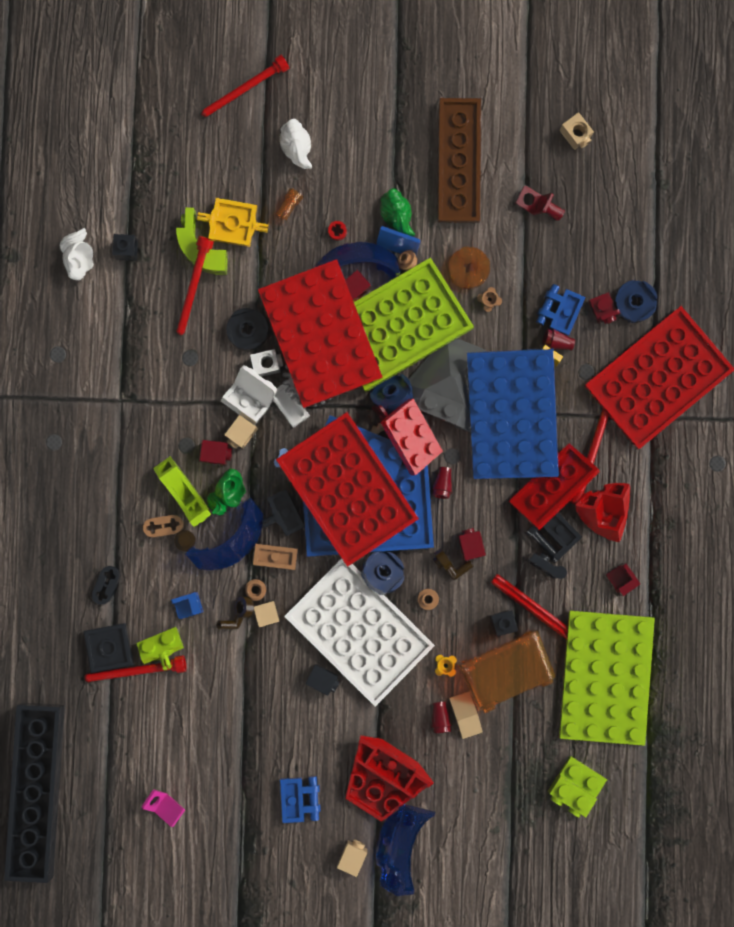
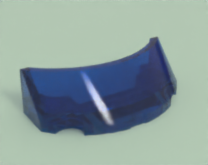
(364, 252)
(234, 548)
(396, 847)

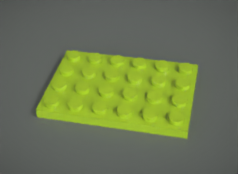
(410, 319)
(606, 678)

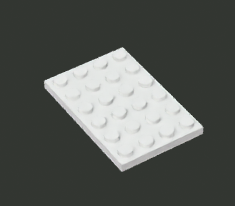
(359, 631)

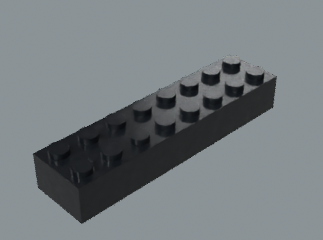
(34, 792)

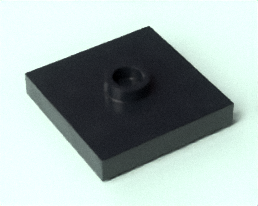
(108, 647)

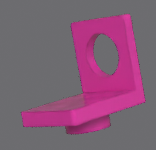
(164, 807)

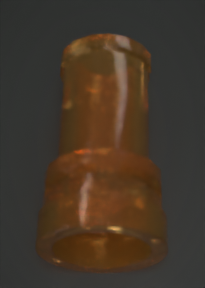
(291, 200)

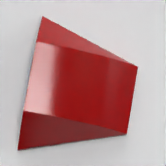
(384, 778)

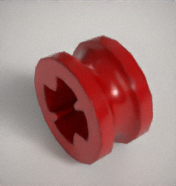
(343, 228)

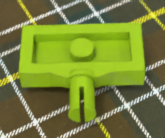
(160, 647)

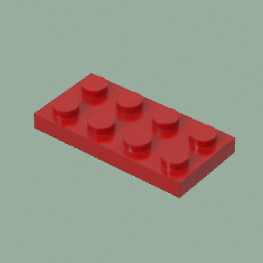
(548, 495)

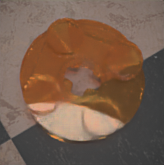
(480, 264)

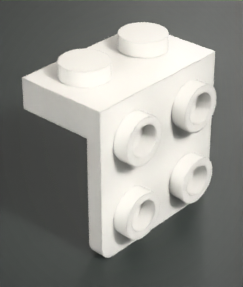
(250, 395)

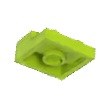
(576, 787)

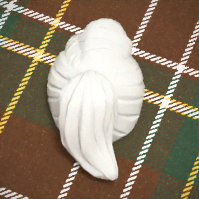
(296, 143)
(76, 254)

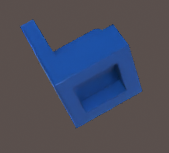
(187, 605)

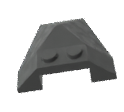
(443, 384)

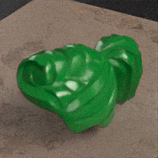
(396, 211)
(227, 492)

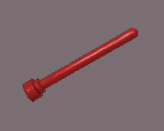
(278, 66)
(203, 246)
(593, 448)
(178, 665)

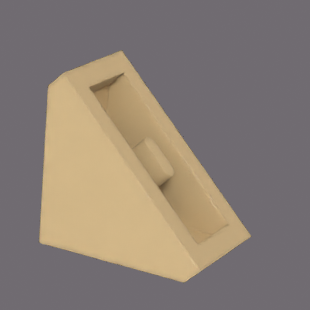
(466, 715)

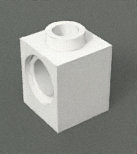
(259, 357)

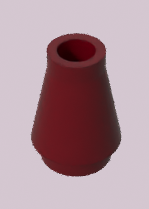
(557, 340)
(443, 485)
(440, 718)

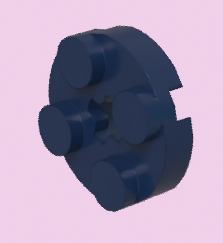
(647, 303)
(402, 392)
(372, 576)

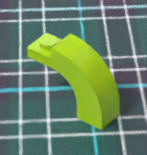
(215, 260)
(182, 491)

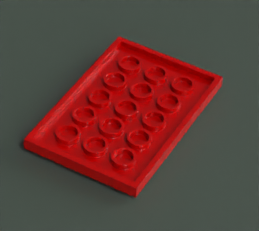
(320, 333)
(659, 377)
(347, 489)

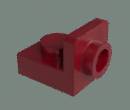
(604, 309)

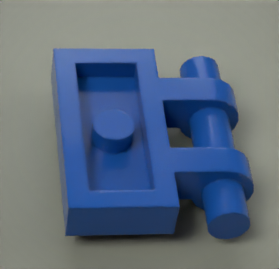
(566, 312)
(292, 799)

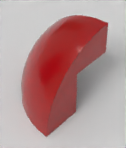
(606, 510)

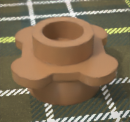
(490, 293)

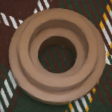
(407, 260)
(248, 589)
(435, 599)

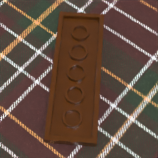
(459, 160)

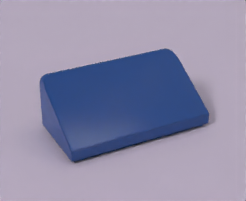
(397, 241)

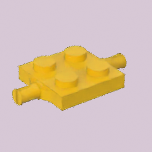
(232, 222)

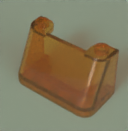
(507, 671)

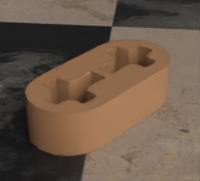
(162, 521)

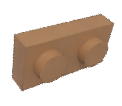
(275, 556)

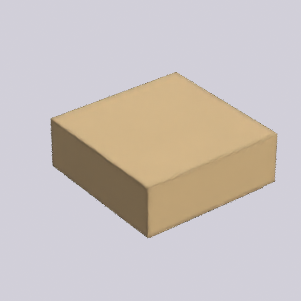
(266, 614)

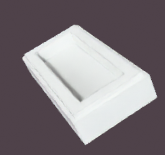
(291, 410)

